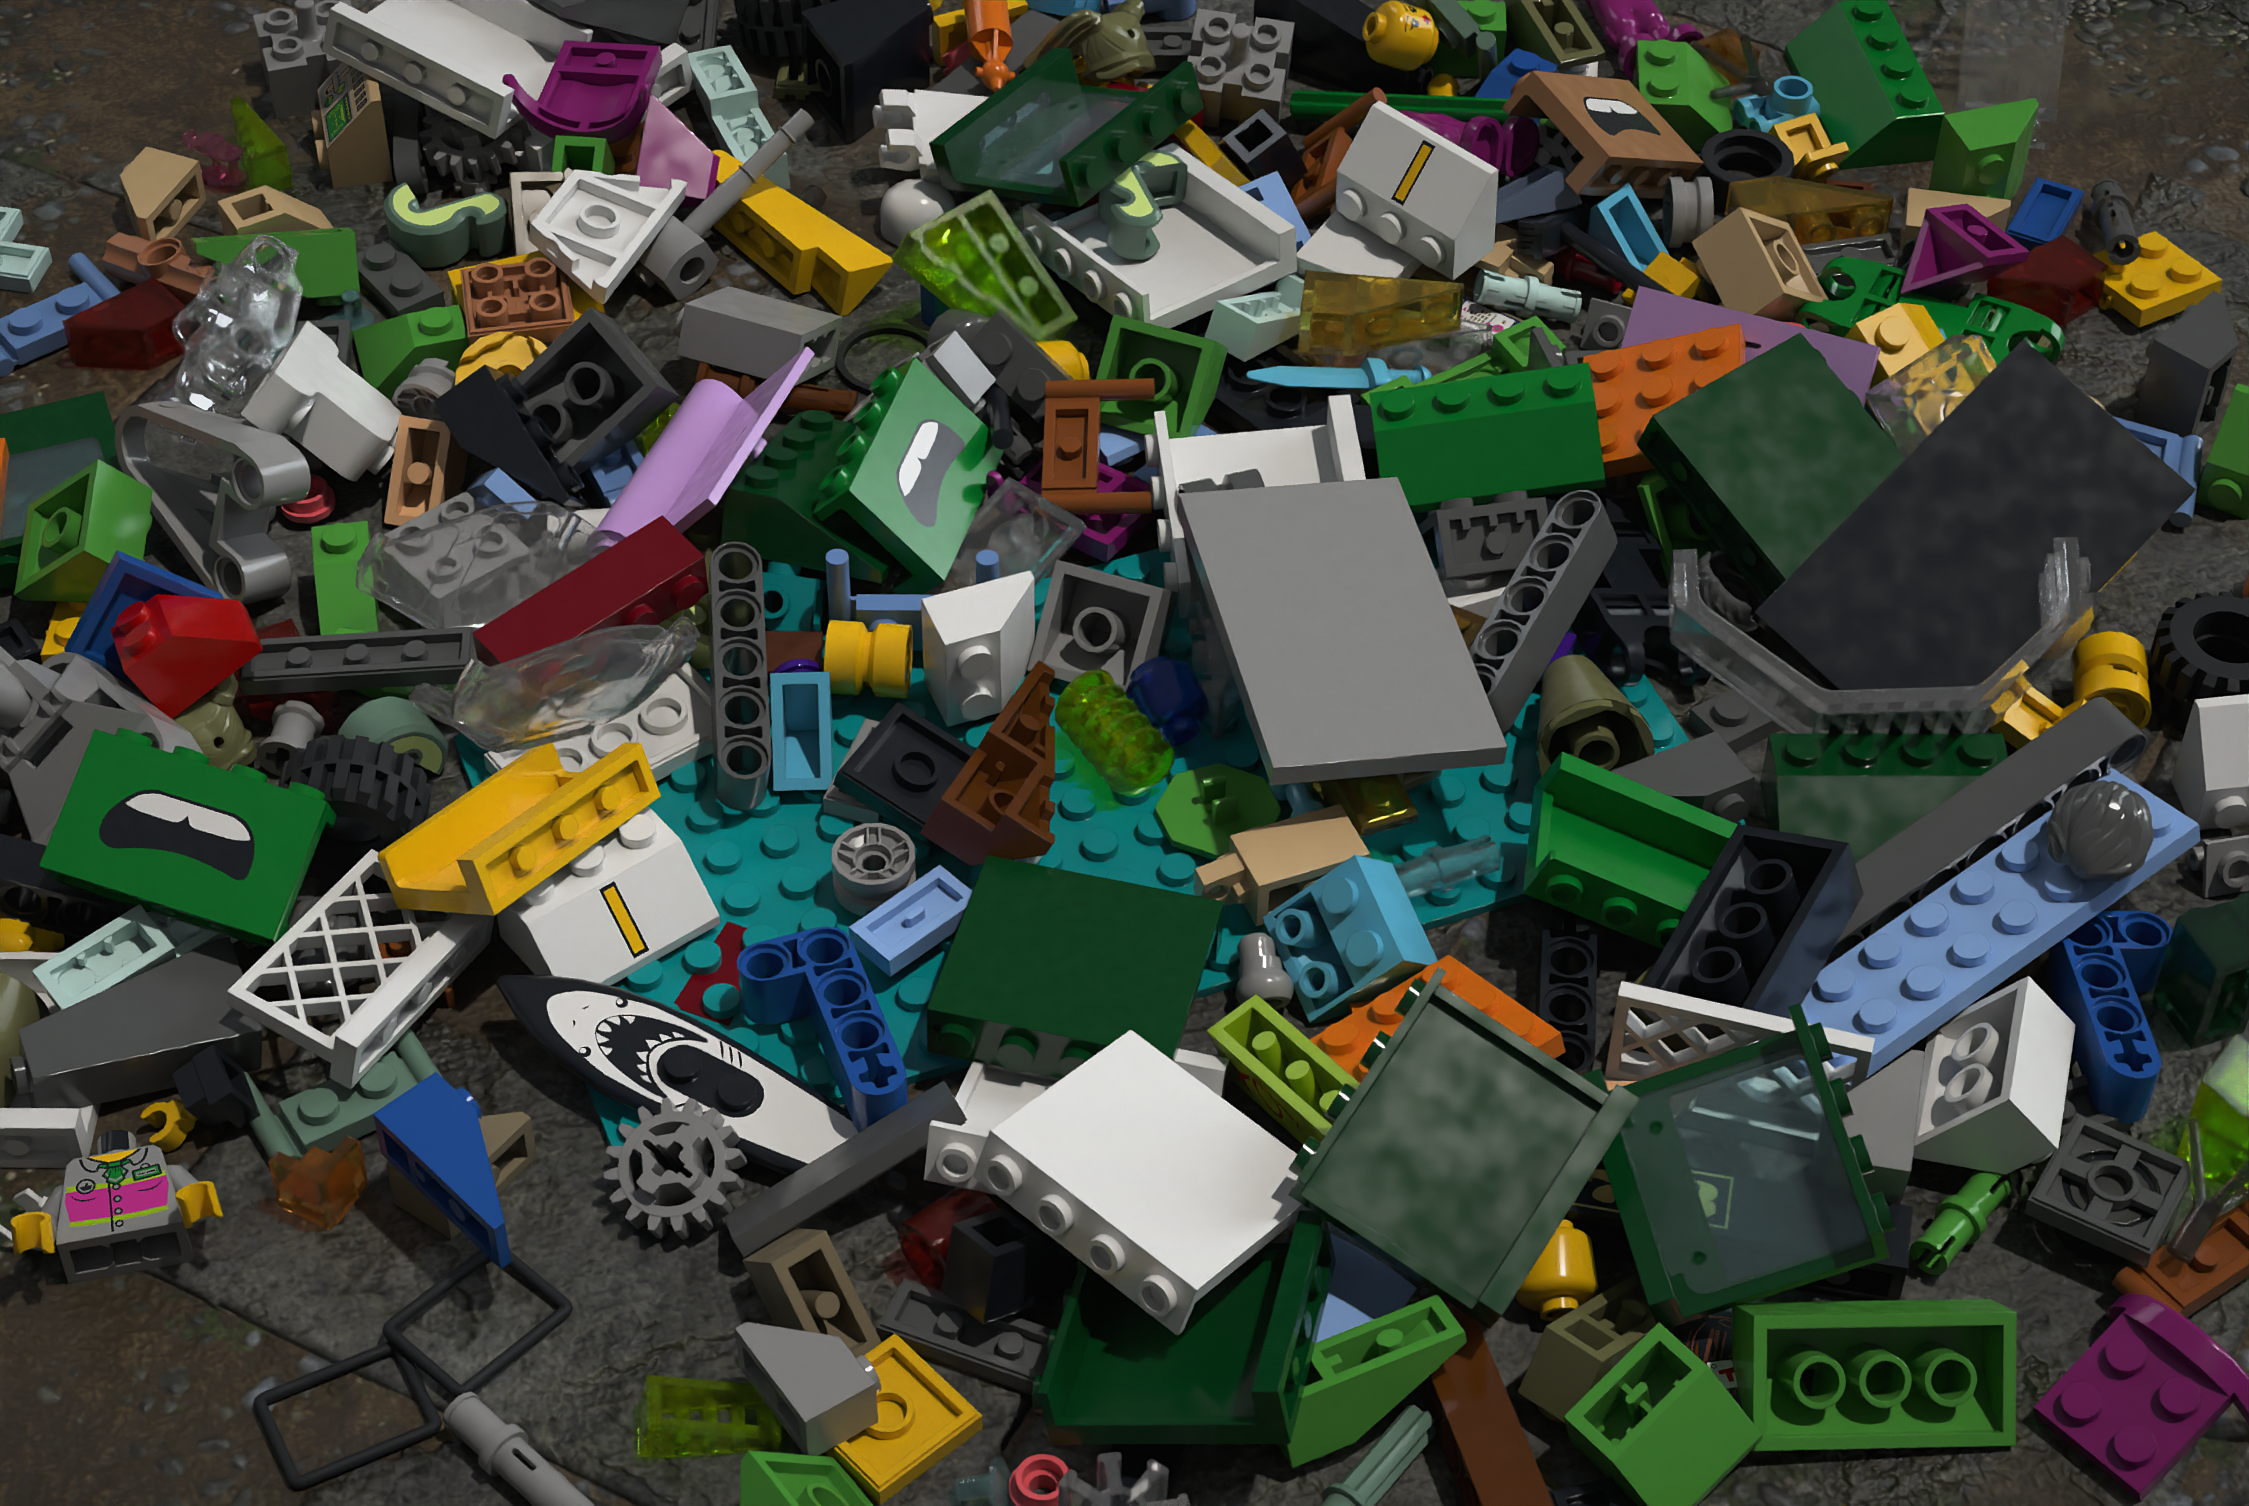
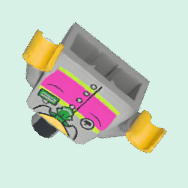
(118, 1212)

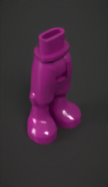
(1634, 20)
(1504, 147)

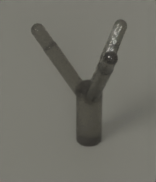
(1751, 82)
(2205, 1210)

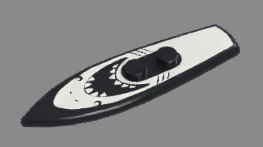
(652, 1052)

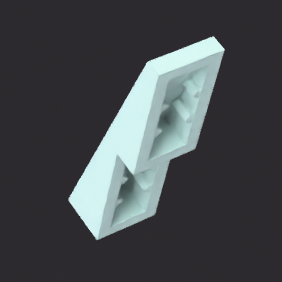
(734, 108)
(1259, 320)
(118, 953)

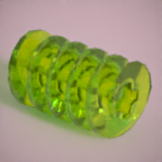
(1113, 733)

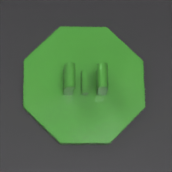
(1211, 805)

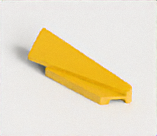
(800, 243)

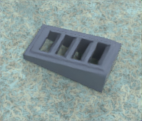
(1536, 194)

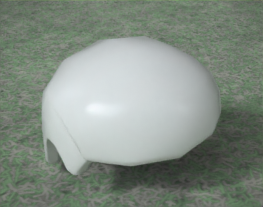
(911, 206)

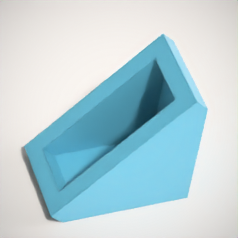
(1625, 228)
(801, 731)

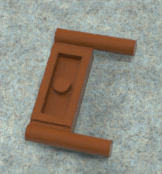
(1324, 152)
(1073, 445)
(2213, 1270)

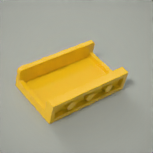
(515, 830)

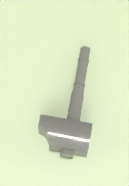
(678, 254)

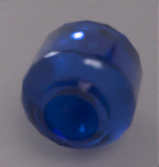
(1169, 698)

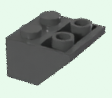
(2188, 370)

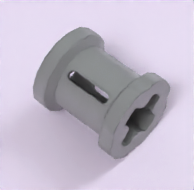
(294, 726)

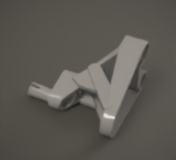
(234, 551)
(36, 703)

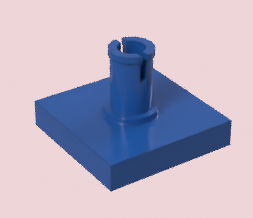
(123, 584)

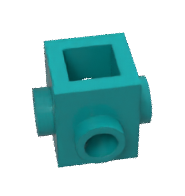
(801, 599)

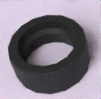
(1742, 149)

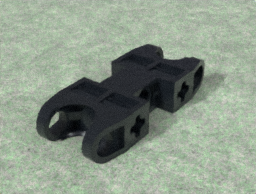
(1627, 610)

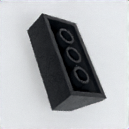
(1760, 923)

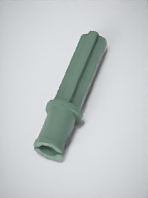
(1383, 1461)

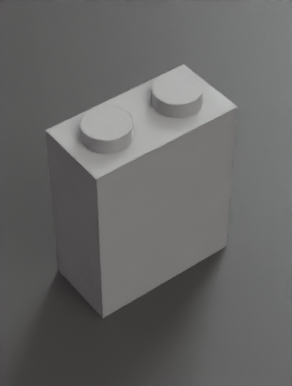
(756, 333)

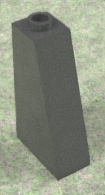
(137, 1033)

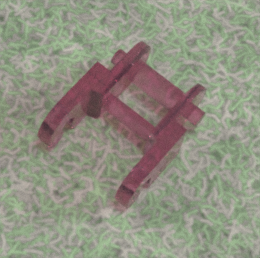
(216, 148)

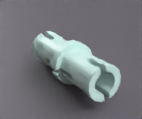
(1527, 296)

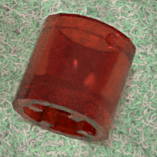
(927, 1233)

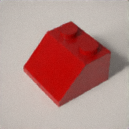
(183, 646)

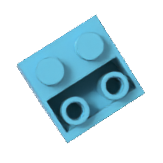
(1349, 937)

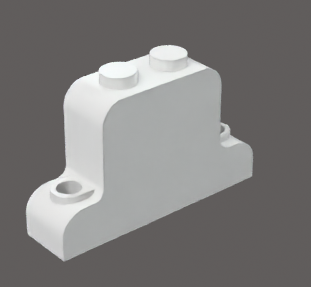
(325, 406)

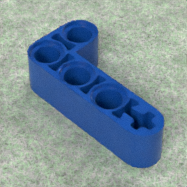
(824, 978)
(2097, 985)

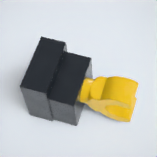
(210, 1091)

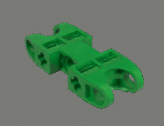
(1872, 294)

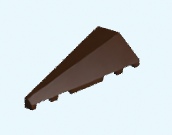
(1003, 791)

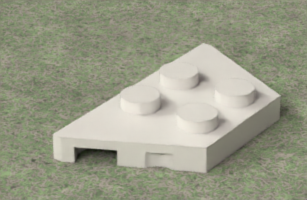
(602, 226)

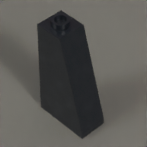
(1332, 47)

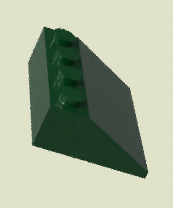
(776, 497)
(1867, 783)

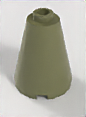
(1588, 718)

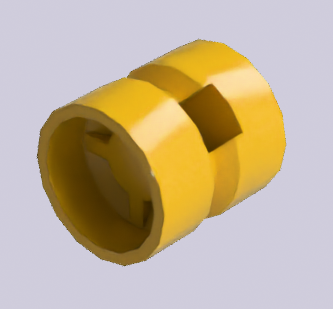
(869, 658)
(2116, 669)

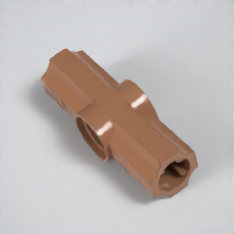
(163, 259)

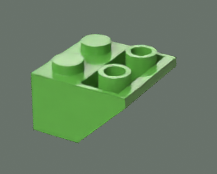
(1662, 1424)

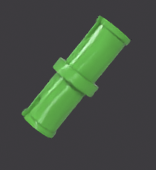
(1959, 1221)

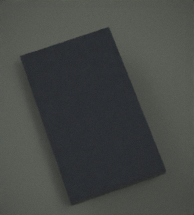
(1948, 550)

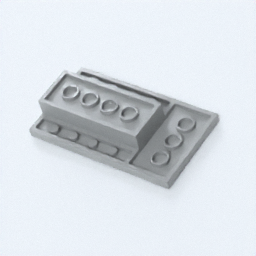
(1338, 631)

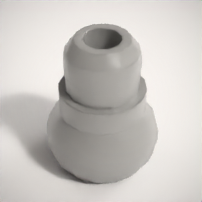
(1262, 972)

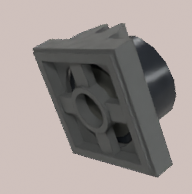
(2105, 1194)

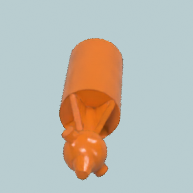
(989, 40)

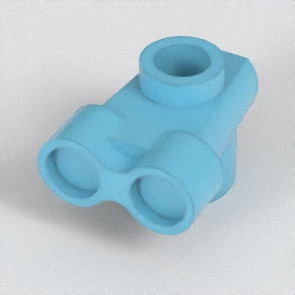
(1789, 100)

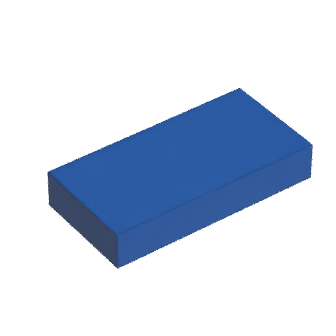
(2045, 213)

